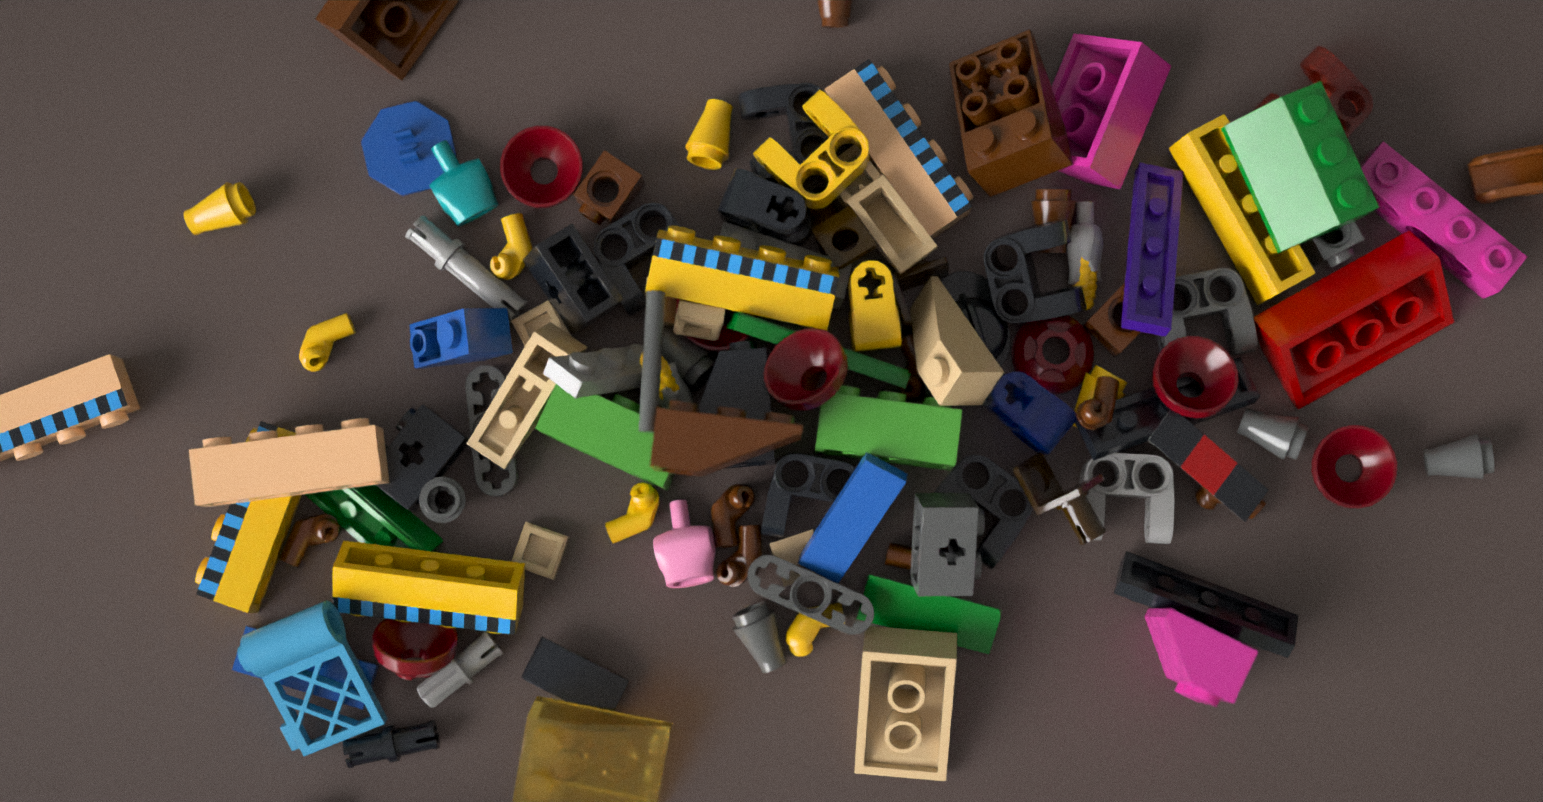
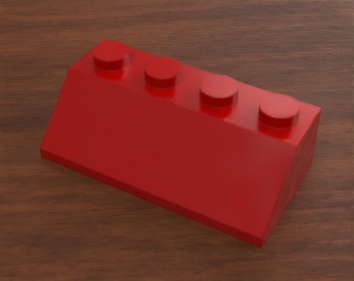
(1355, 318)

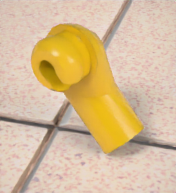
(510, 259)
(804, 630)

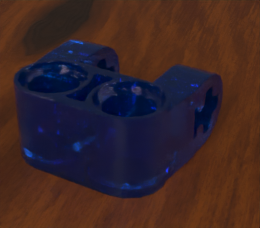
(1037, 417)

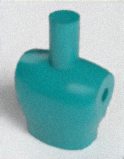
(463, 188)

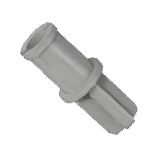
(459, 670)

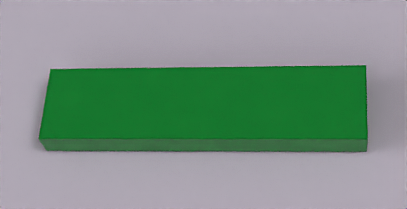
(856, 362)

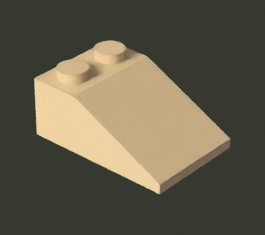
(905, 703)

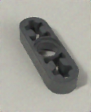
(484, 466)
(774, 590)

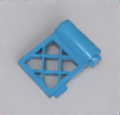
(291, 648)

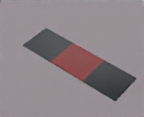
(1208, 464)

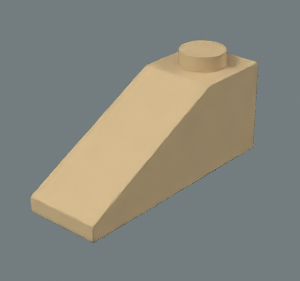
(949, 350)
(522, 396)

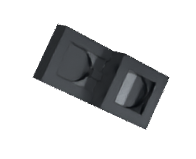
(573, 676)

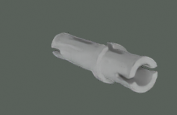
(451, 256)

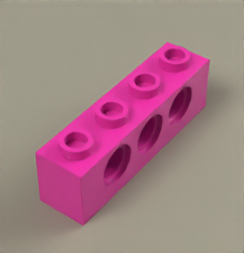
(1453, 232)

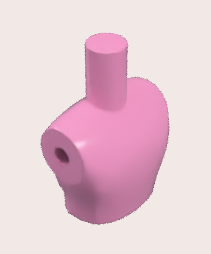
(686, 551)

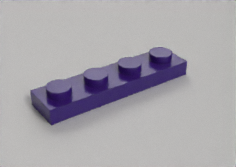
(1152, 250)

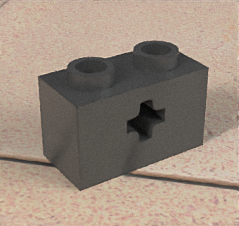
(935, 521)

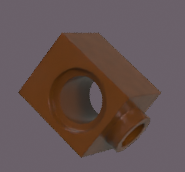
(608, 170)
(1105, 330)

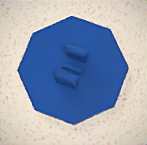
(401, 144)

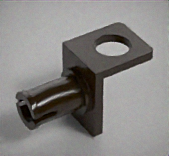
(839, 230)
(914, 277)
(1071, 501)

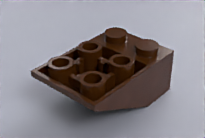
(1008, 115)
(706, 443)

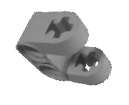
(1126, 483)

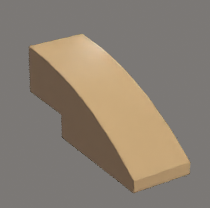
(885, 216)

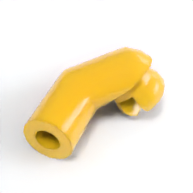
(320, 340)
(639, 515)

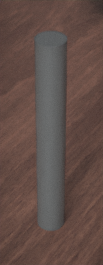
(651, 360)

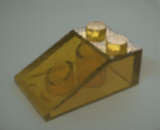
(589, 755)

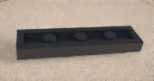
(1141, 413)
(1207, 603)

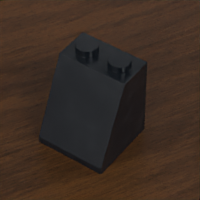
(740, 384)

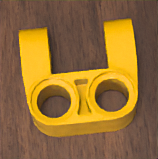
(823, 160)
(873, 321)

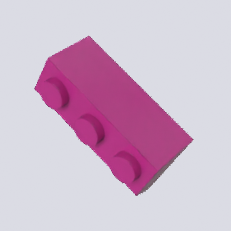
(1106, 102)
(1198, 657)

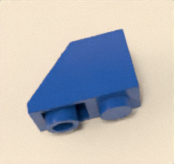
(461, 337)

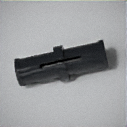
(391, 744)

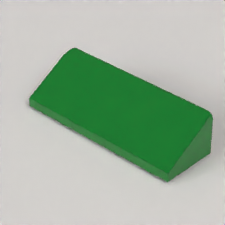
(376, 518)
(900, 607)

